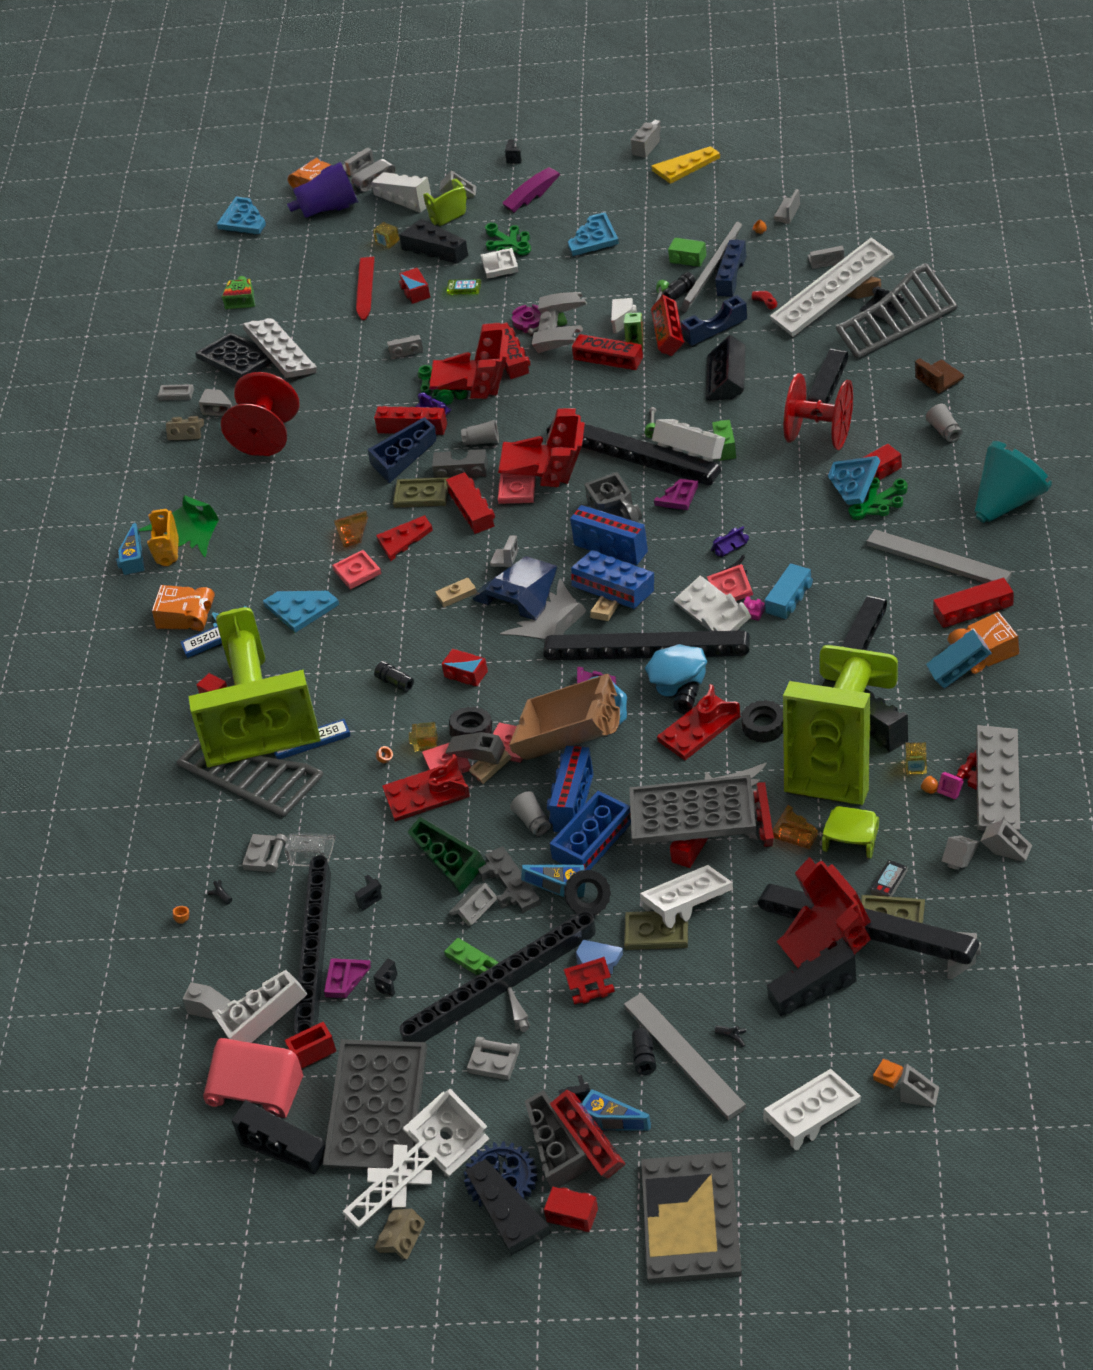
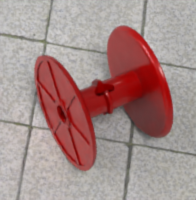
(798, 408)
(258, 418)

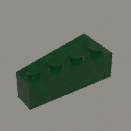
(448, 854)

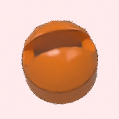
(759, 227)
(388, 754)
(929, 785)
(181, 914)

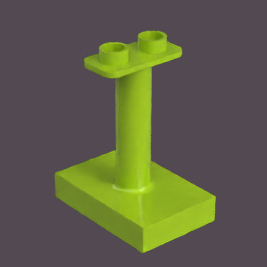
(257, 712)
(830, 727)

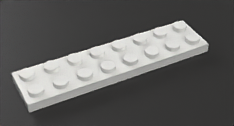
(832, 286)

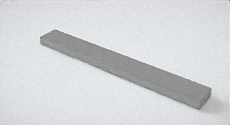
(710, 268)
(936, 557)
(685, 1056)

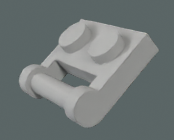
(258, 852)
(493, 1064)

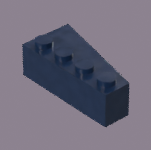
(402, 449)

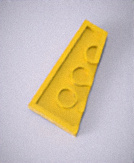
(681, 166)

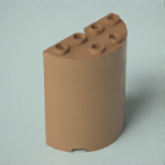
(566, 718)

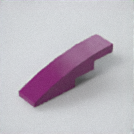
(528, 190)

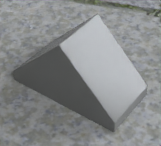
(917, 1088)

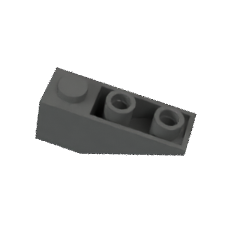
(477, 746)

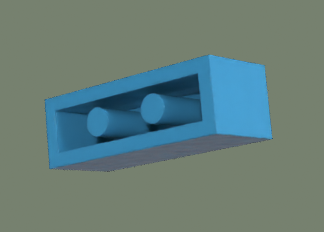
(788, 591)
(958, 658)

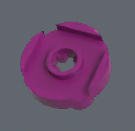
(526, 317)

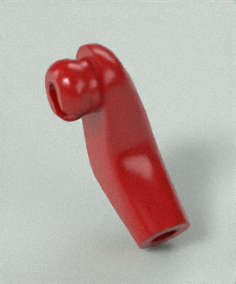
(765, 297)

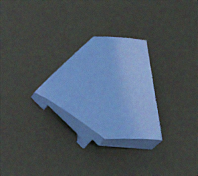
(592, 950)

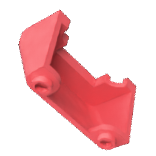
(253, 1074)

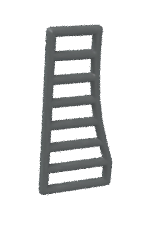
(925, 319)
(263, 762)

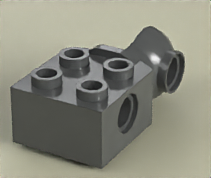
(612, 496)

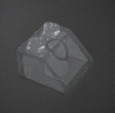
(304, 846)

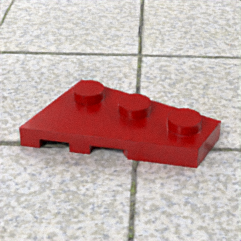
(400, 537)
(763, 814)

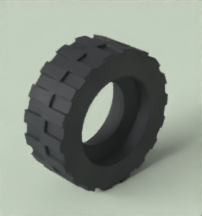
(761, 709)
(469, 715)
(582, 877)

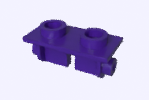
(428, 402)
(723, 546)

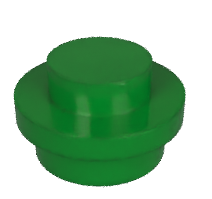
(445, 396)

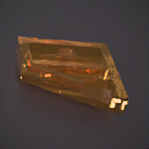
(351, 528)
(794, 829)

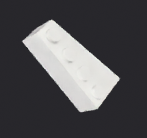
(402, 190)
(682, 437)
(260, 1008)

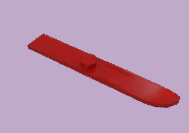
(365, 286)

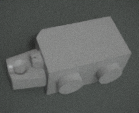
(646, 139)

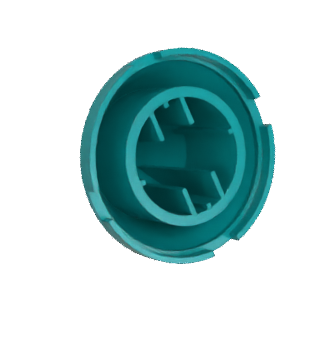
(1007, 482)

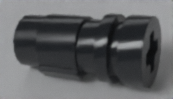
(679, 286)
(395, 677)
(686, 697)
(643, 1056)

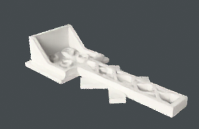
(443, 1114)

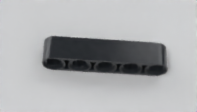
(829, 376)

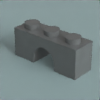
(473, 465)

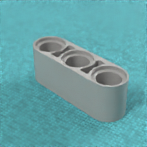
(364, 178)

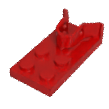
(699, 725)
(426, 790)

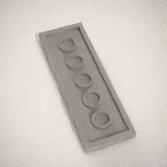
(279, 348)
(997, 776)

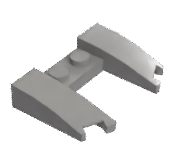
(550, 306)

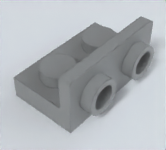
(405, 346)

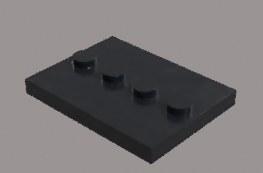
(234, 355)

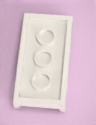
(712, 606)
(684, 893)
(811, 1107)

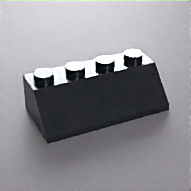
(726, 370)

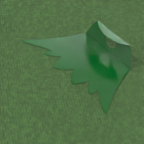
(193, 523)

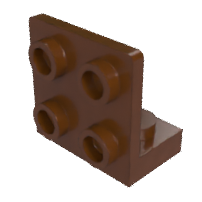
(938, 375)

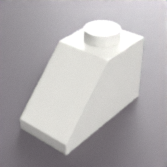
(619, 309)

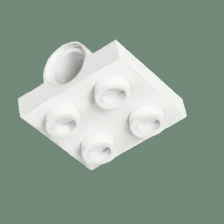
(499, 263)

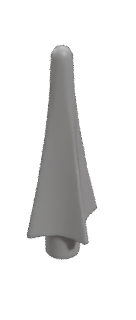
(519, 1015)

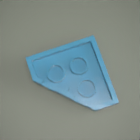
(242, 217)
(593, 235)
(854, 477)
(300, 607)

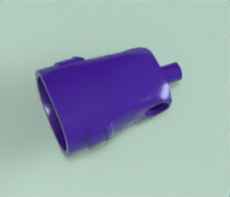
(324, 192)

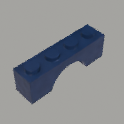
(727, 275)
(731, 313)

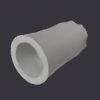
(943, 422)
(480, 434)
(530, 812)

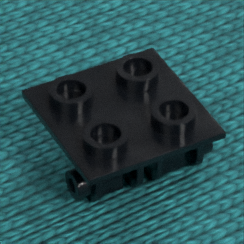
(880, 293)

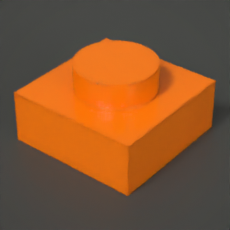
(888, 1073)

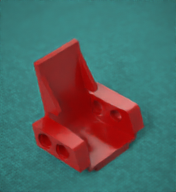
(479, 375)
(550, 461)
(834, 916)

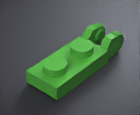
(469, 957)

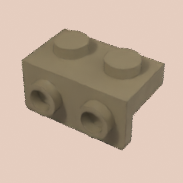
(184, 429)
(400, 1232)

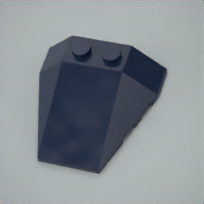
(522, 584)

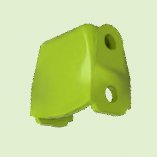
(447, 206)
(852, 827)

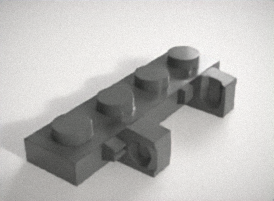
(517, 891)

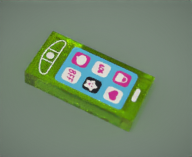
(464, 286)

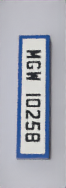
(201, 642)
(328, 734)

